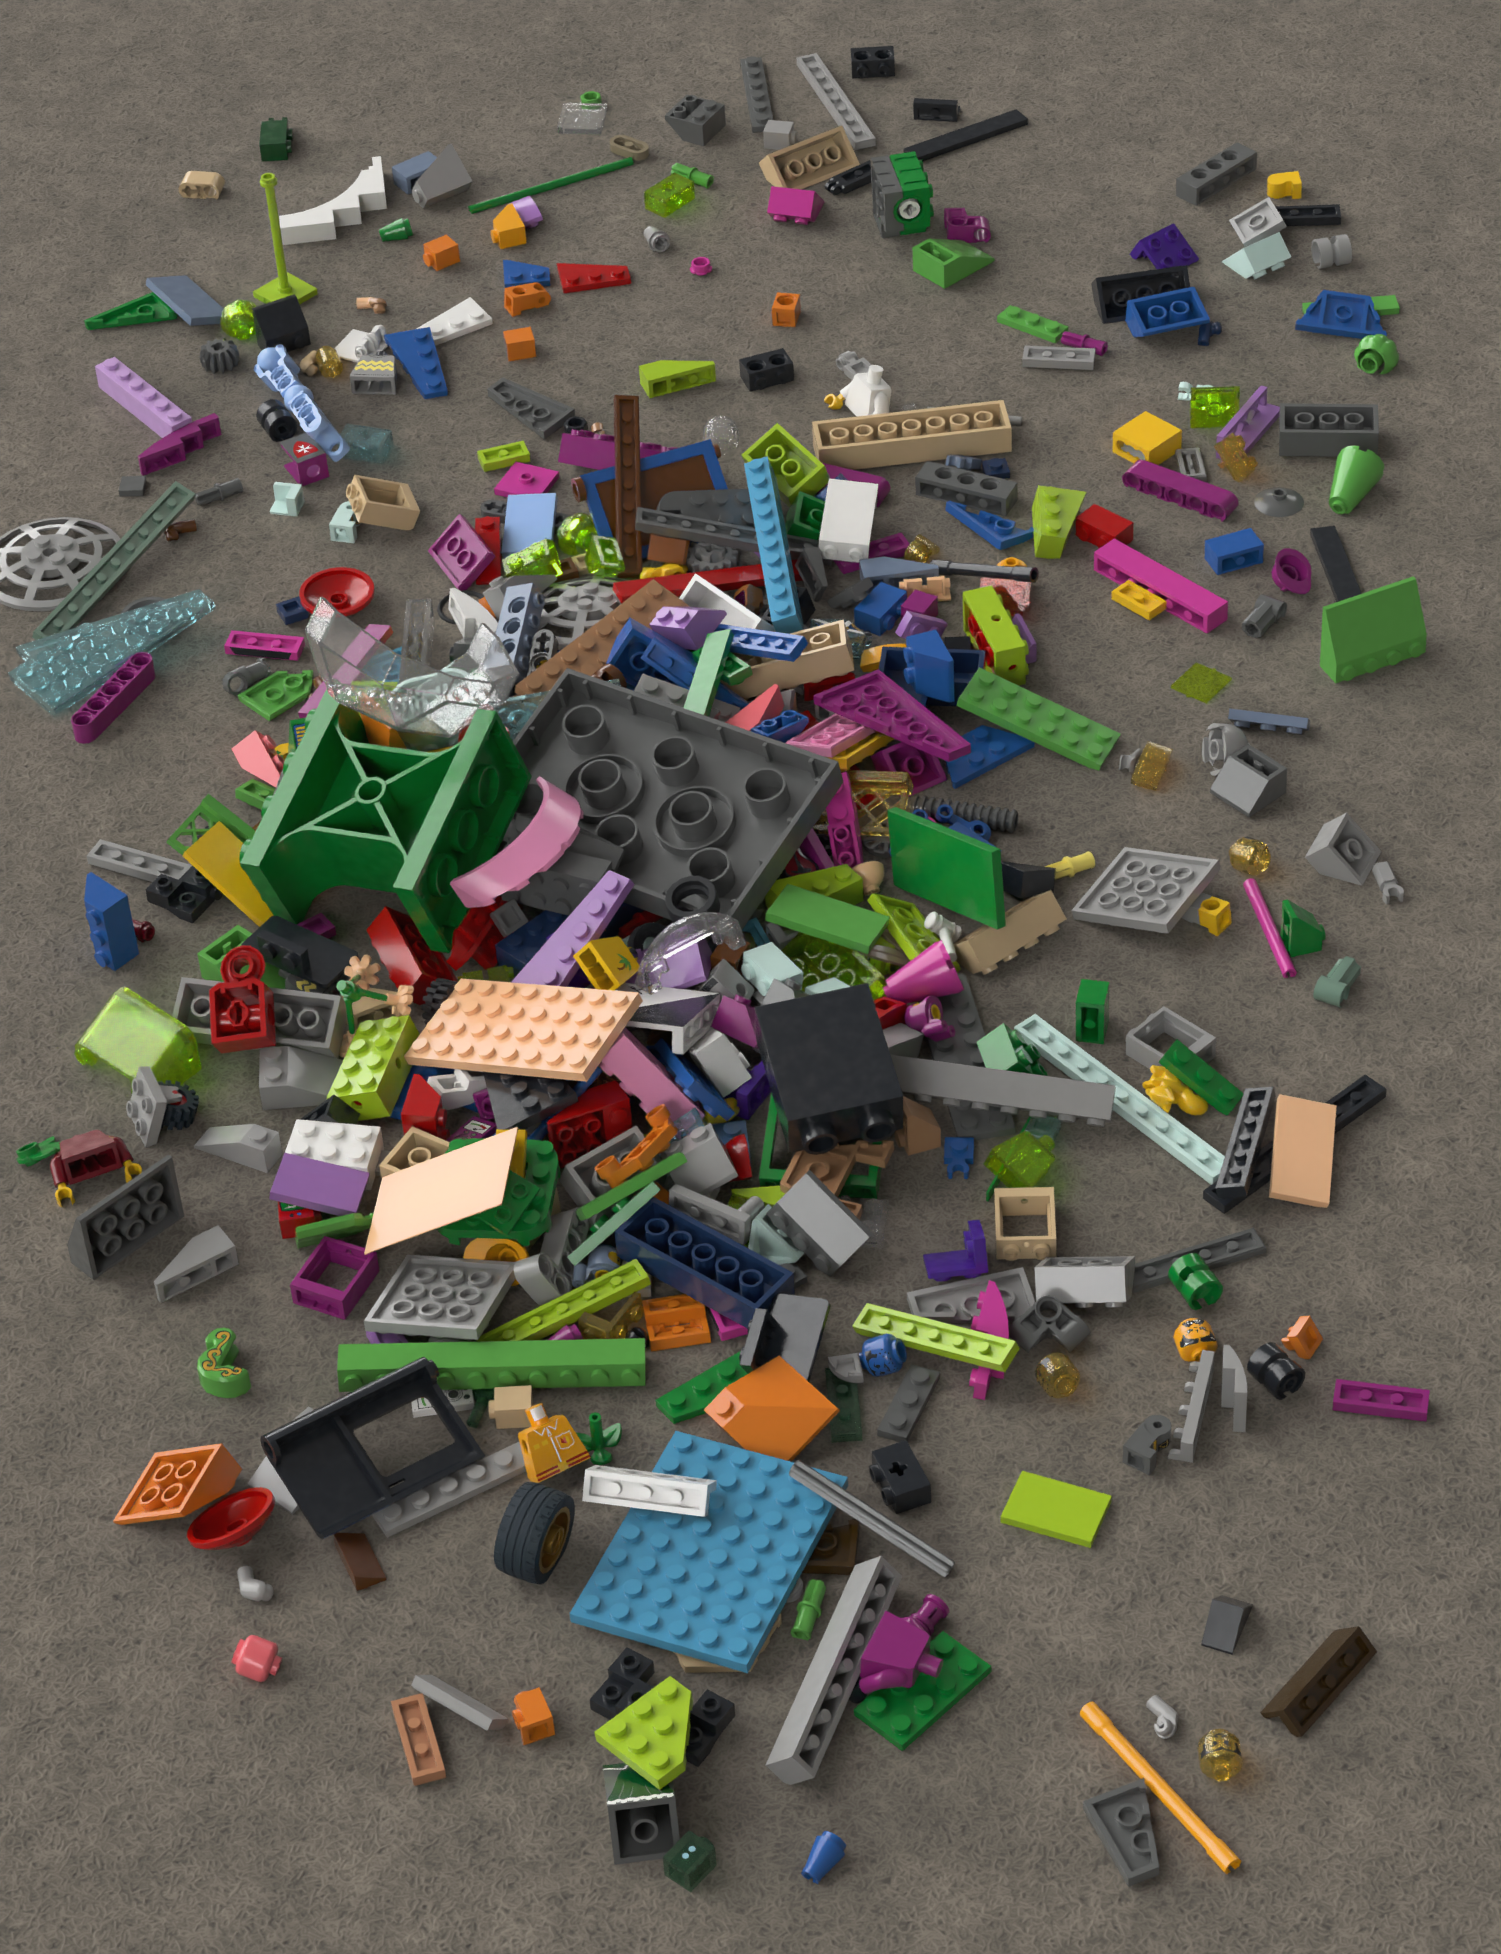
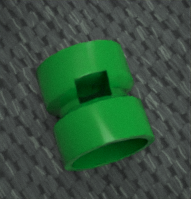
(1195, 1280)

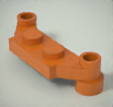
(642, 1155)

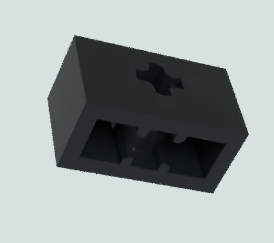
(900, 1477)

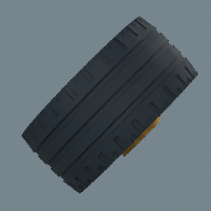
(534, 1532)

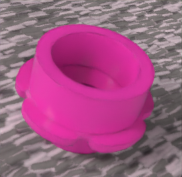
(700, 266)

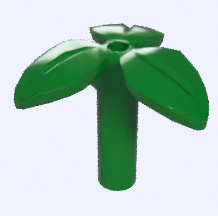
(600, 1439)

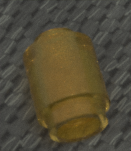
(328, 361)

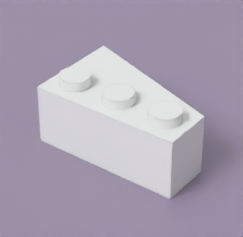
(720, 1062)

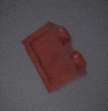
(1015, 594)

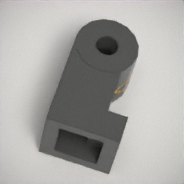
(1145, 1443)

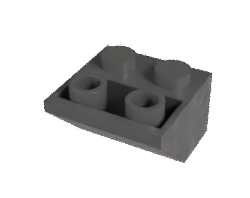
(696, 119)
(1250, 781)

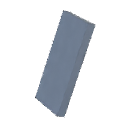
(186, 299)

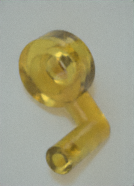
(921, 549)

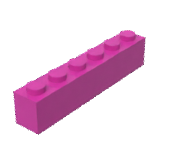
(1182, 596)

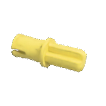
(1070, 866)

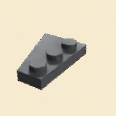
(1126, 1830)

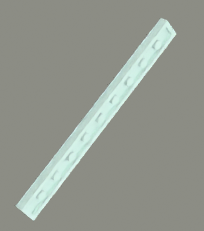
(1127, 1102)

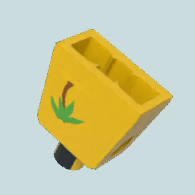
(607, 962)

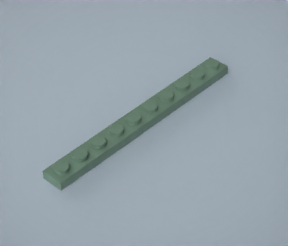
(116, 562)

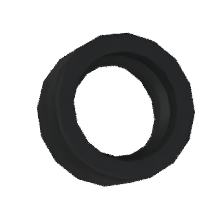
(689, 886)

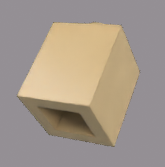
(510, 1406)

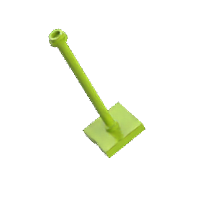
(285, 283)

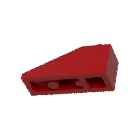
(490, 531)

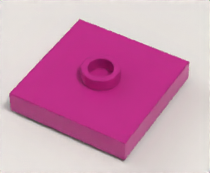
(526, 480)

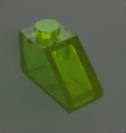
(604, 557)

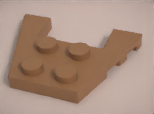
(835, 1166)

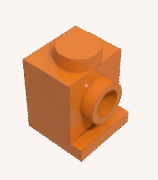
(533, 1716)

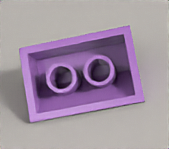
(686, 966)

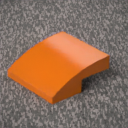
(675, 1311)

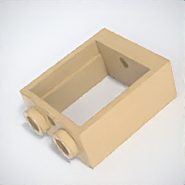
(382, 502)
(1010, 1203)

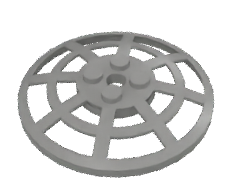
(63, 558)
(583, 604)

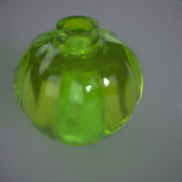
(238, 319)
(575, 531)

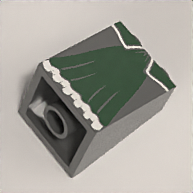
(639, 1815)

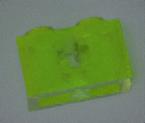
(669, 195)

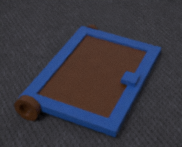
(675, 470)

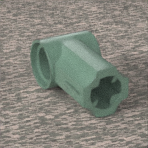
(1337, 984)

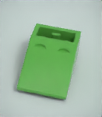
(947, 260)
(212, 956)

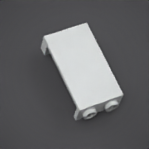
(847, 520)

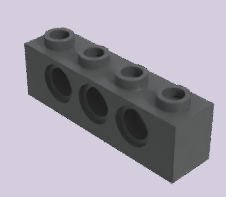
(1216, 174)
(966, 487)

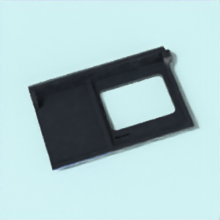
(331, 1470)

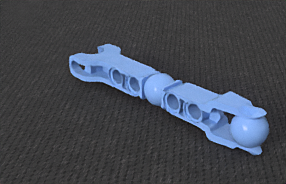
(280, 374)

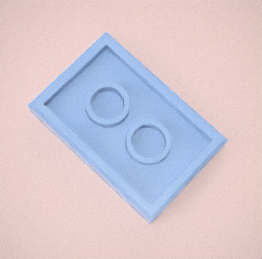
(528, 521)

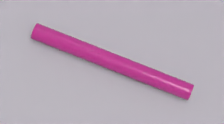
(1269, 928)

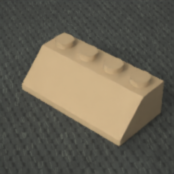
(810, 160)
(1024, 923)

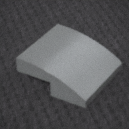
(1234, 1388)

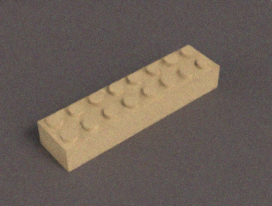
(913, 435)

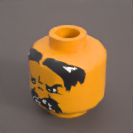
(1193, 1337)

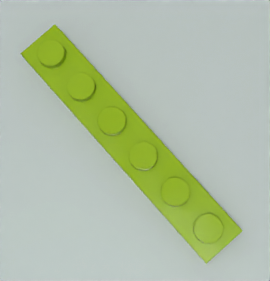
(570, 1306)
(937, 1337)

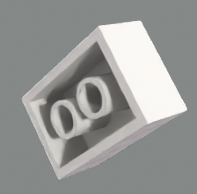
(338, 1144)

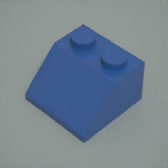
(929, 666)

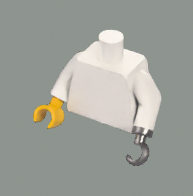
(864, 395)

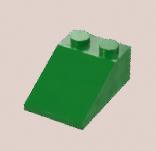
(805, 516)

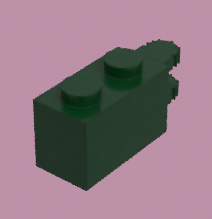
(275, 140)

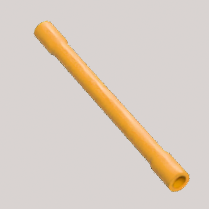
(1214, 1846)

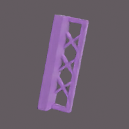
(1251, 420)

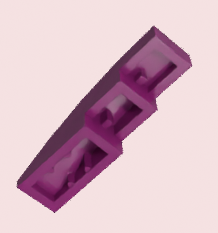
(175, 445)

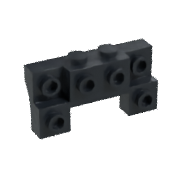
(183, 897)
(629, 1682)

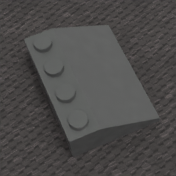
(126, 1219)

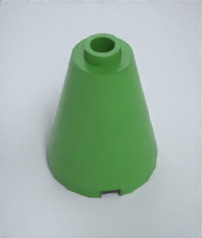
(1354, 478)

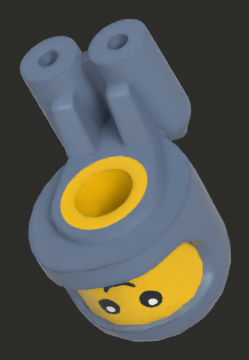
(600, 1261)

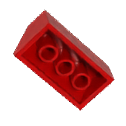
(407, 953)

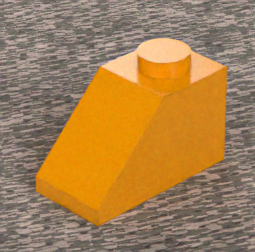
(508, 228)

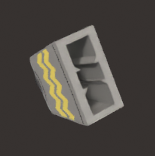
(374, 375)

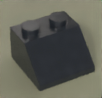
(281, 324)

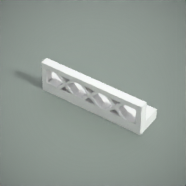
(648, 1490)

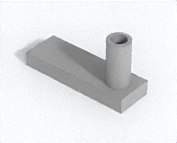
(716, 1215)

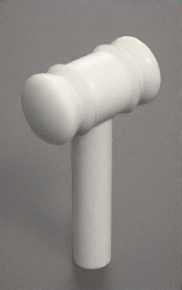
(947, 930)

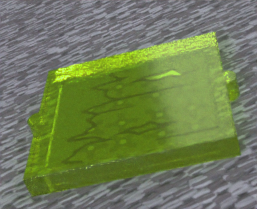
(1201, 682)

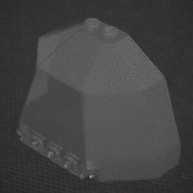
(402, 691)

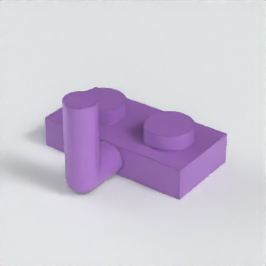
(917, 623)

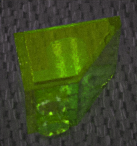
(1213, 406)
(537, 559)

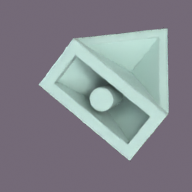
(771, 1241)

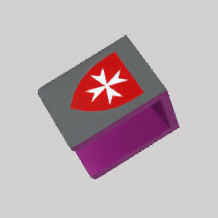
(308, 459)

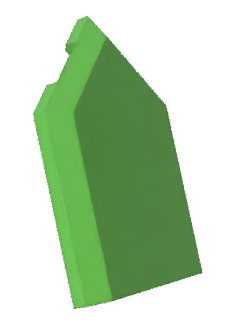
(277, 693)
(334, 1228)

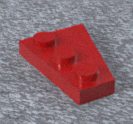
(590, 276)

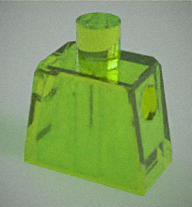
(1022, 1160)

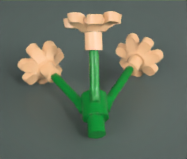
(363, 974)

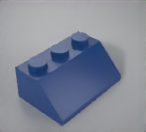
(1165, 312)
(630, 647)
(109, 923)

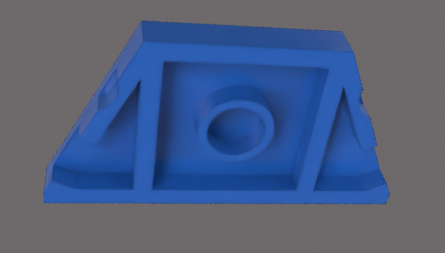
(1341, 316)
(988, 750)

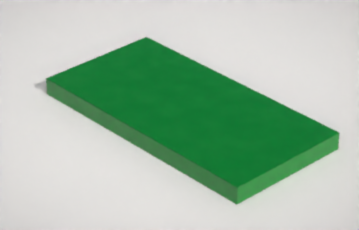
(947, 867)

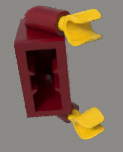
(88, 1157)

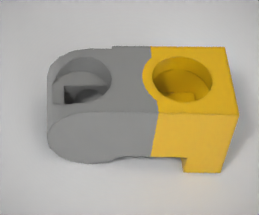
(1210, 913)

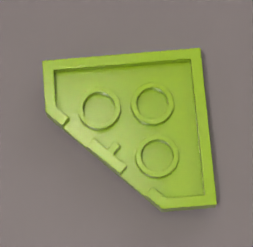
(652, 1733)

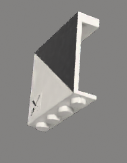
(675, 1010)

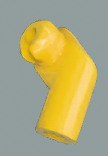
(732, 1102)

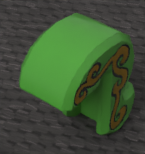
(216, 1368)

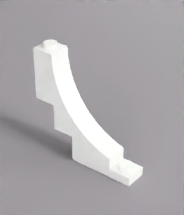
(320, 222)

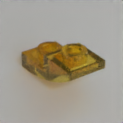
(1151, 766)

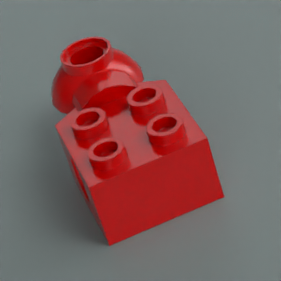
(242, 1005)

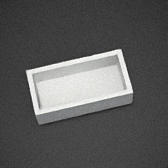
(705, 595)

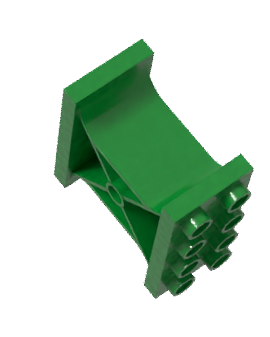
(384, 818)

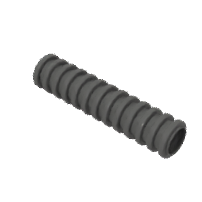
(992, 817)

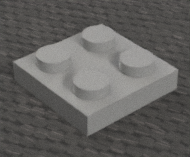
(1258, 222)

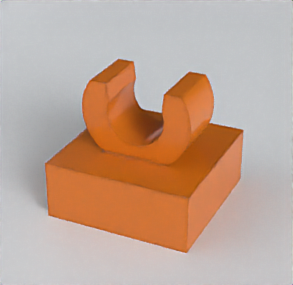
(1303, 1337)

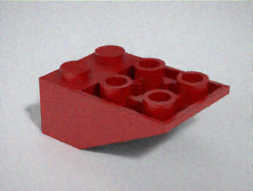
(590, 1122)

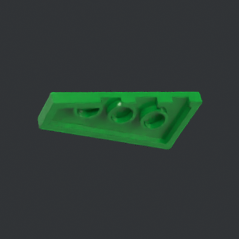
(696, 1394)

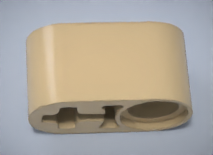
(201, 185)

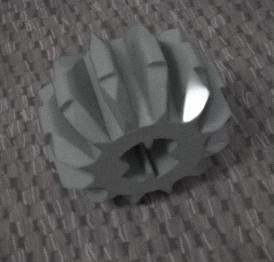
(219, 355)

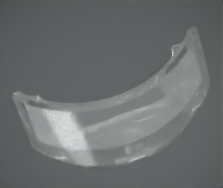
(680, 936)

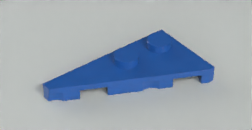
(992, 528)

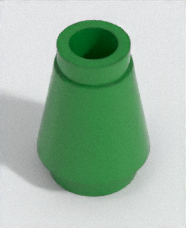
(396, 230)

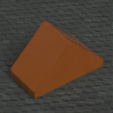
(667, 549)

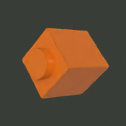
(441, 253)

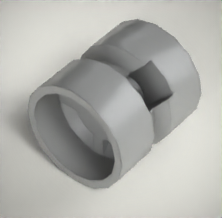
(1331, 251)

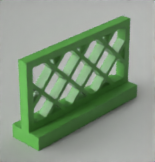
(212, 812)

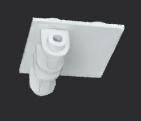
(362, 343)

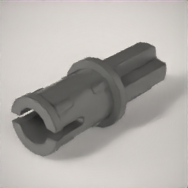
(219, 491)

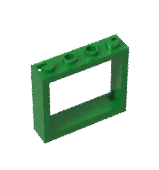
(855, 1186)

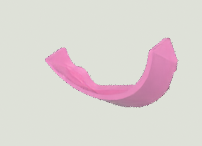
(531, 852)

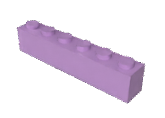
(140, 397)

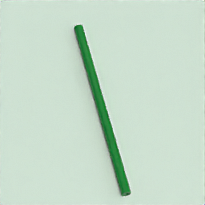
(550, 185)

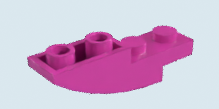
(844, 826)
(991, 1321)

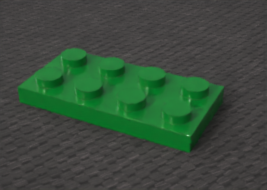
(905, 1712)

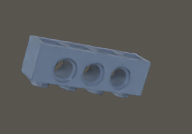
(520, 623)

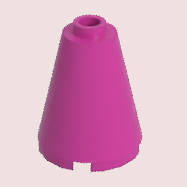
(924, 976)

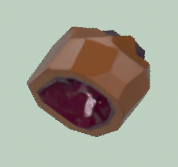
(750, 597)

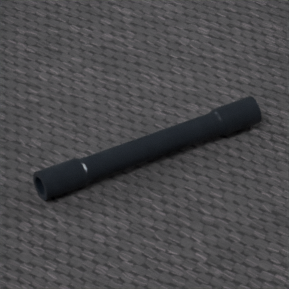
(1016, 573)

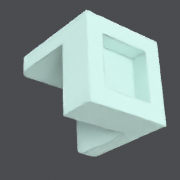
(288, 499)

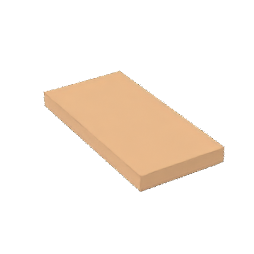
(1302, 1151)

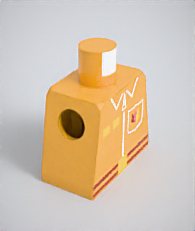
(549, 1445)

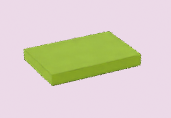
(1056, 1509)

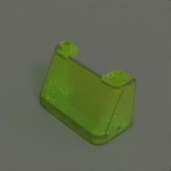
(137, 1034)

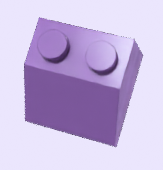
(687, 624)

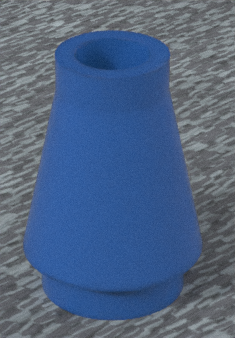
(824, 1855)

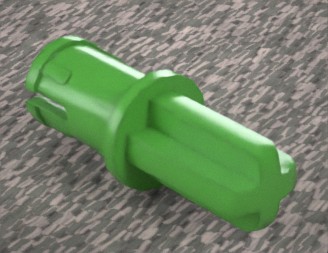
(699, 178)
(808, 1610)

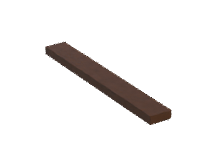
(627, 482)

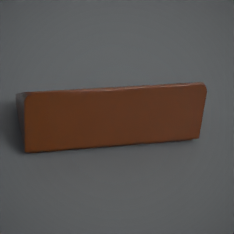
(359, 1559)

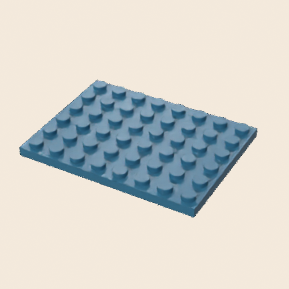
(715, 1579)

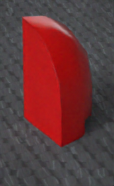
(739, 1155)

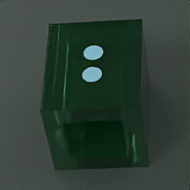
(690, 1861)

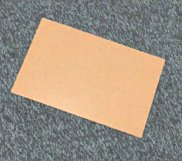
(441, 1190)

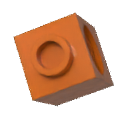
(786, 309)

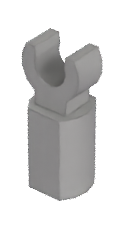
(1387, 882)

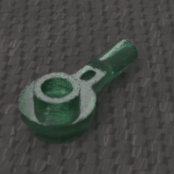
(482, 1399)

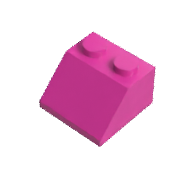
(794, 204)

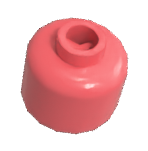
(256, 1658)

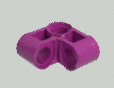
(965, 227)

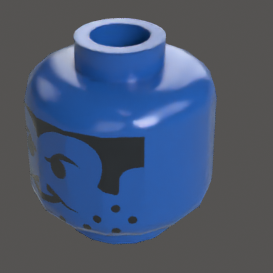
(883, 1355)

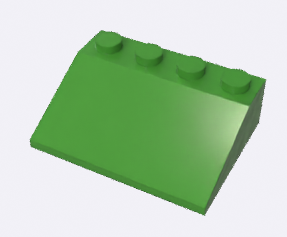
(1372, 631)

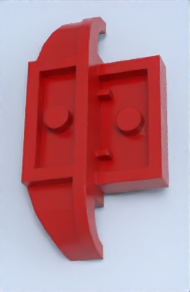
(476, 937)

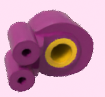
(928, 1019)

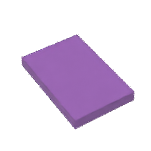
(319, 1185)

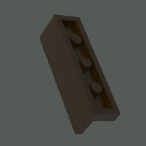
(1321, 1679)

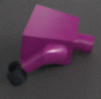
(895, 1657)

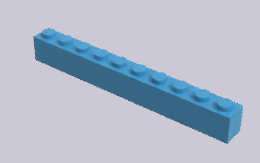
(773, 546)

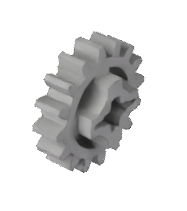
(710, 557)

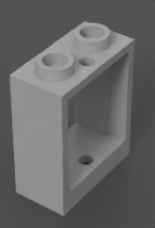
(1167, 1021)

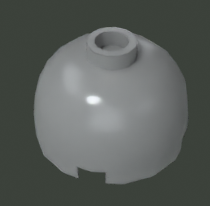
(1221, 743)

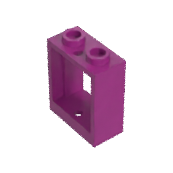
(327, 1299)

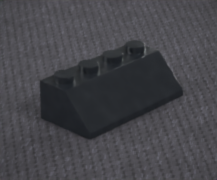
(1114, 291)

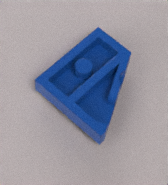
(522, 273)

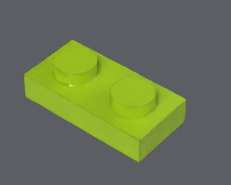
(503, 456)

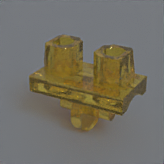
(1234, 457)

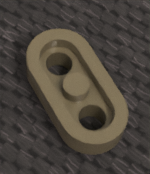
(629, 147)

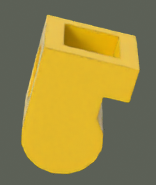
(1284, 185)

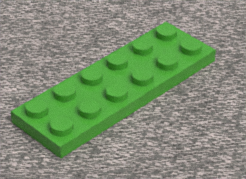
(1038, 719)

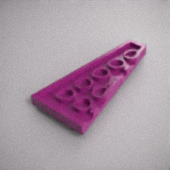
(890, 710)

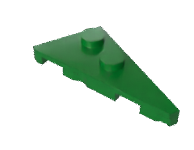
(138, 311)

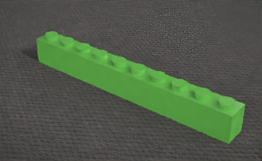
(502, 1363)

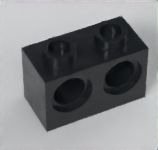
(872, 62)
(766, 369)

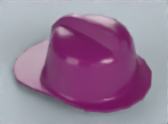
(1292, 571)

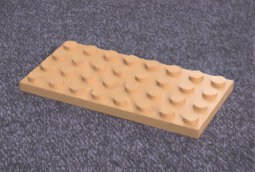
(524, 1029)

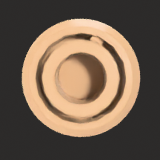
(872, 875)

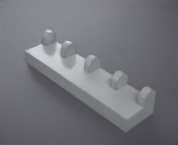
(1195, 1411)

